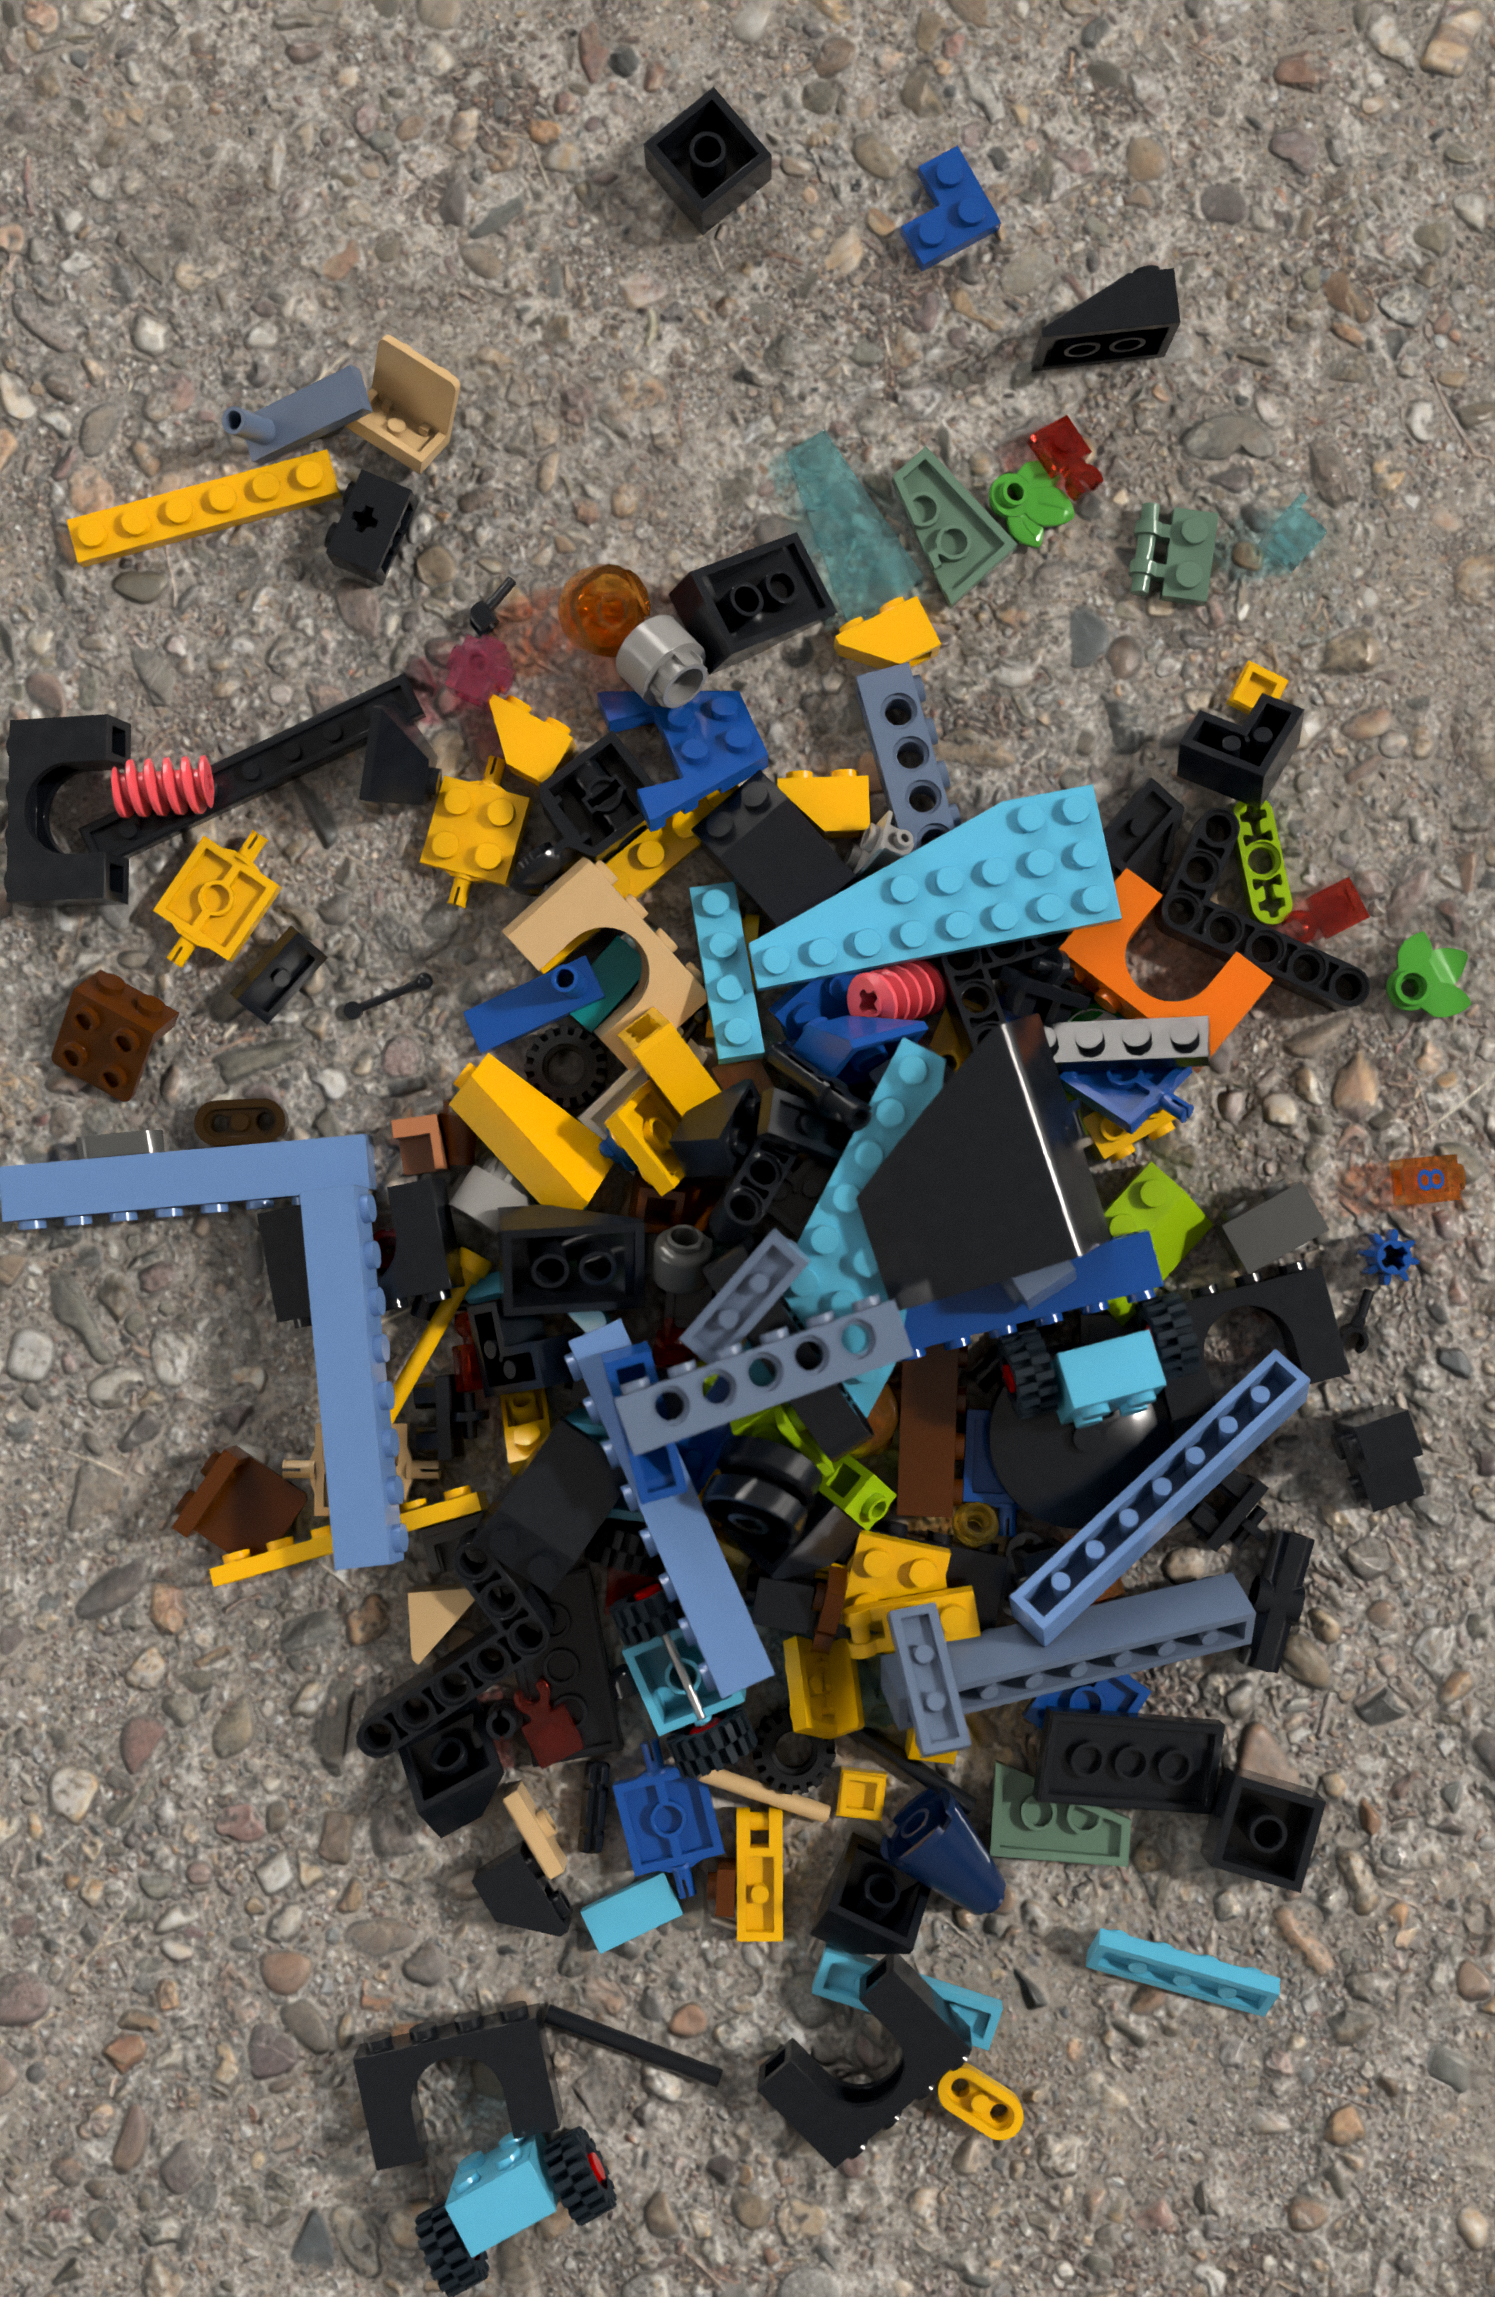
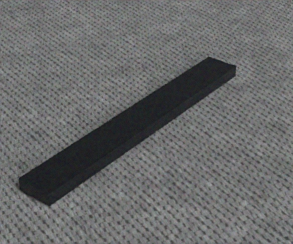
(258, 770)

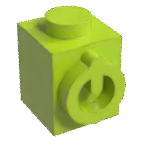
(857, 1492)

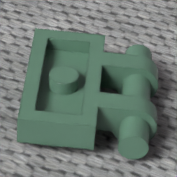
(1187, 557)

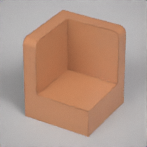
(421, 1144)

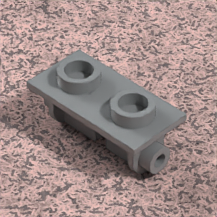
(878, 848)

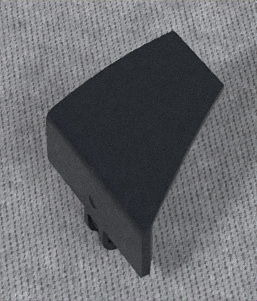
(985, 1177)

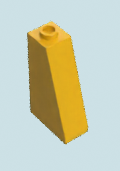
(668, 1061)
(531, 1135)

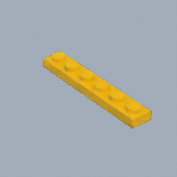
(203, 508)
(650, 860)
(286, 1553)

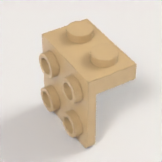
(410, 405)

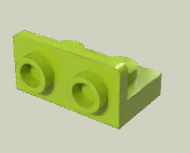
(785, 1427)

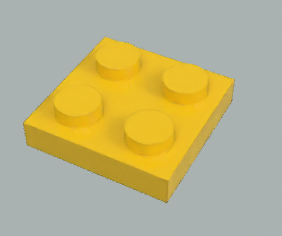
(643, 1129)

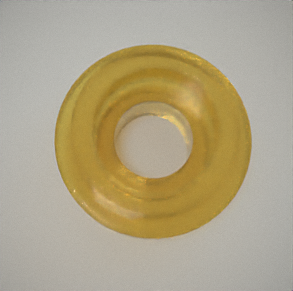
(983, 1516)

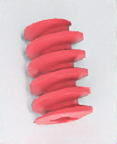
(163, 788)
(898, 992)

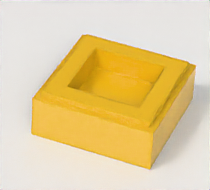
(1251, 684)
(861, 1793)

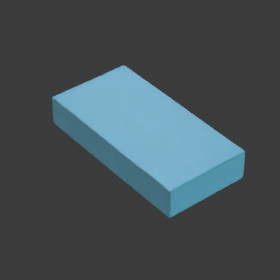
(632, 1911)

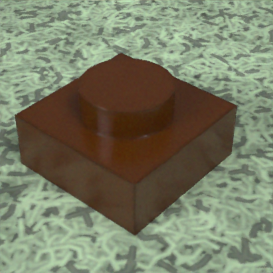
(722, 1887)

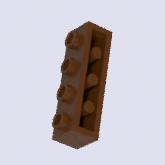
(929, 1433)

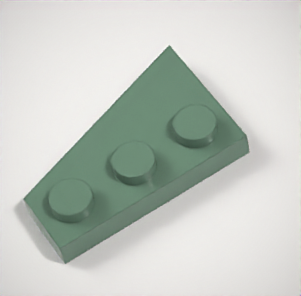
(951, 526)
(1052, 1830)

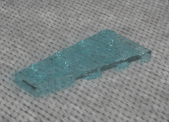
(855, 540)

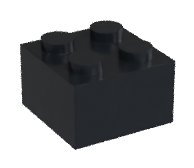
(708, 160)
(1262, 1828)

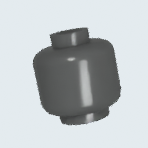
(680, 1259)

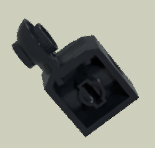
(591, 808)

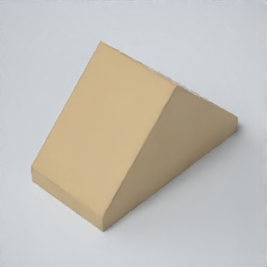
(433, 1613)

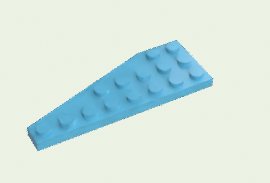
(992, 881)
(835, 1235)

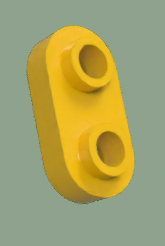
(977, 2100)

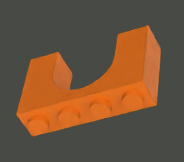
(1101, 967)

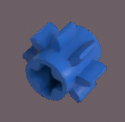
(1401, 1259)

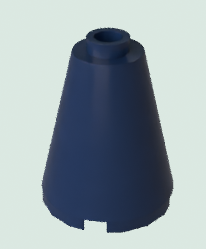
(944, 1852)

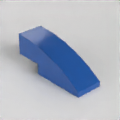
(657, 1471)

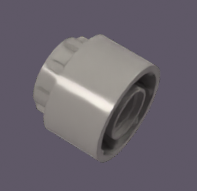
(662, 662)
(487, 1190)

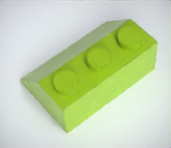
(1163, 1208)

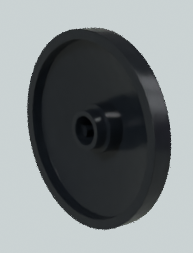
(1068, 1471)

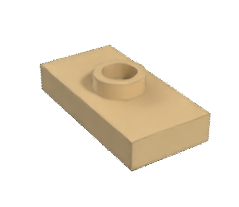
(537, 1829)

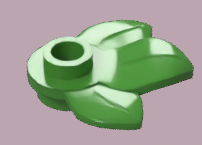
(1037, 505)
(1432, 975)

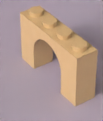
(587, 901)

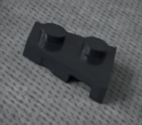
(1144, 833)

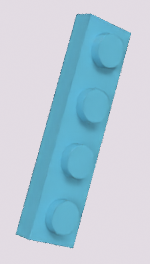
(726, 973)
(1183, 1972)
(840, 1981)

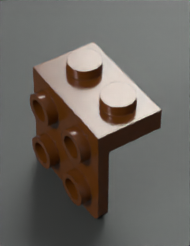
(110, 1033)
(239, 1503)

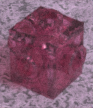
(478, 686)

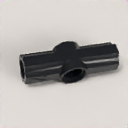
(1277, 1599)

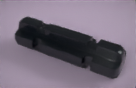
(593, 1806)

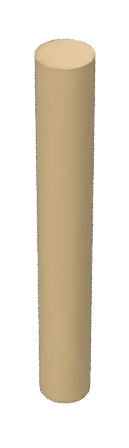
(764, 1793)

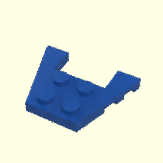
(707, 741)

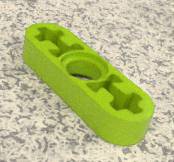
(1277, 892)

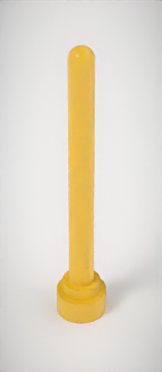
(473, 1269)

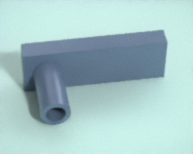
(300, 415)
(746, 1296)
(928, 1680)

